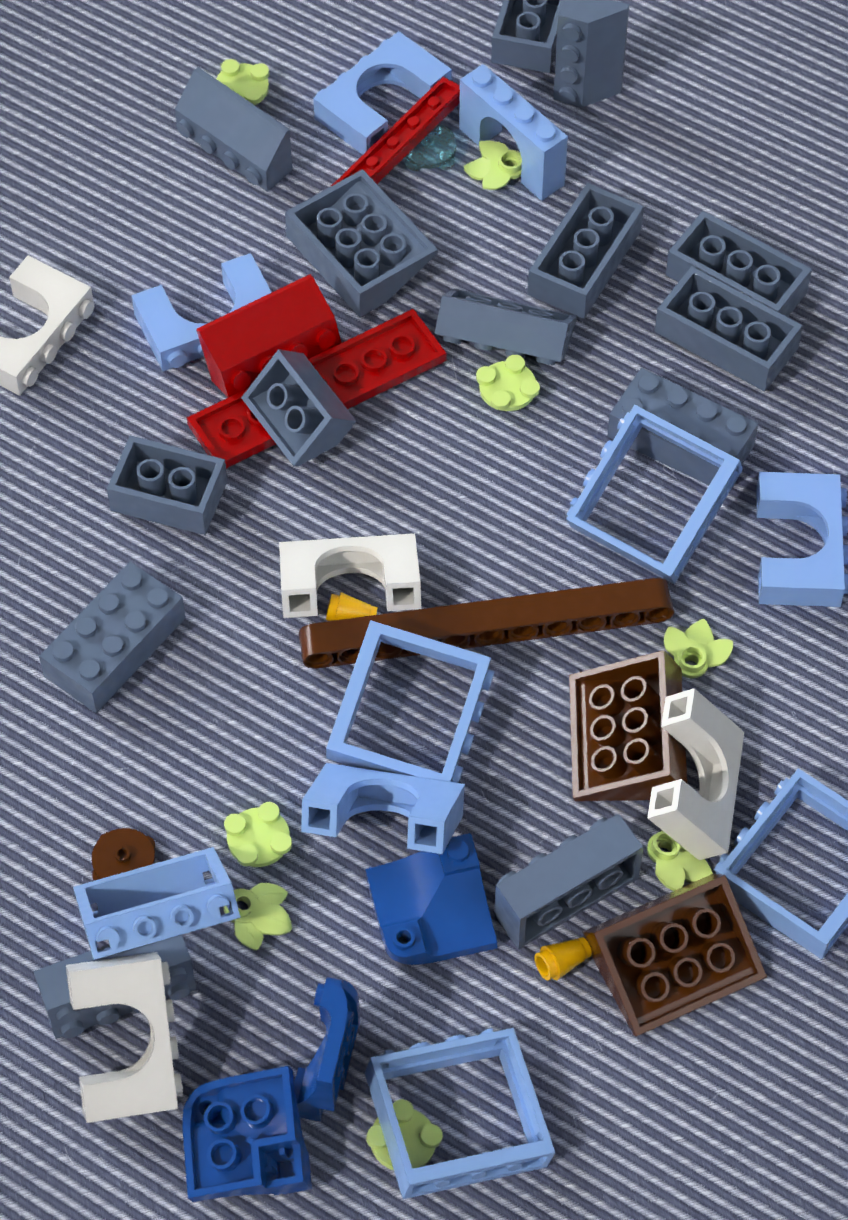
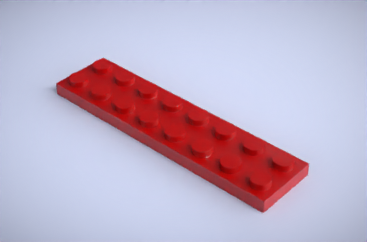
(351, 369)

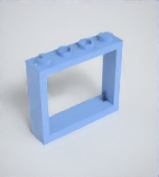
(700, 520)
(357, 757)
(748, 840)
(156, 902)
(474, 1168)

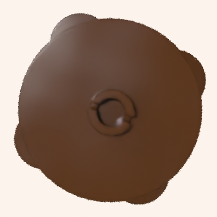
(121, 852)

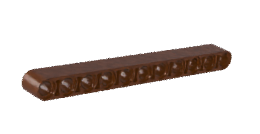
(496, 620)

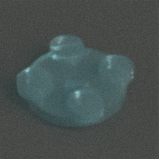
(434, 151)

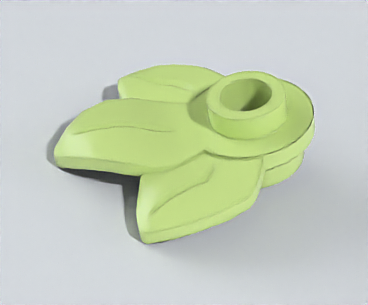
(495, 166)
(698, 646)
(676, 865)
(263, 914)

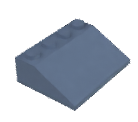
(359, 241)

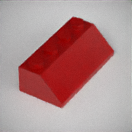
(248, 337)

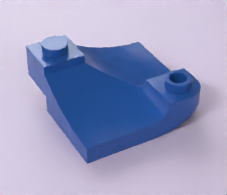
(433, 904)
(327, 1072)
(246, 1138)

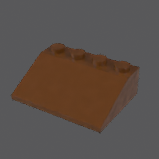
(618, 730)
(675, 953)

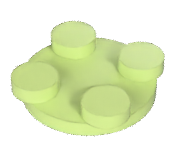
(245, 79)
(507, 384)
(258, 835)
(418, 1134)

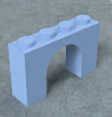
(394, 62)
(490, 104)
(176, 339)
(818, 502)
(343, 791)

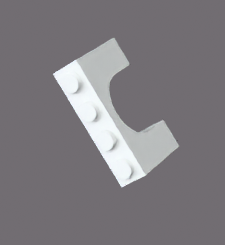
(65, 304)
(384, 557)
(701, 819)
(151, 1081)

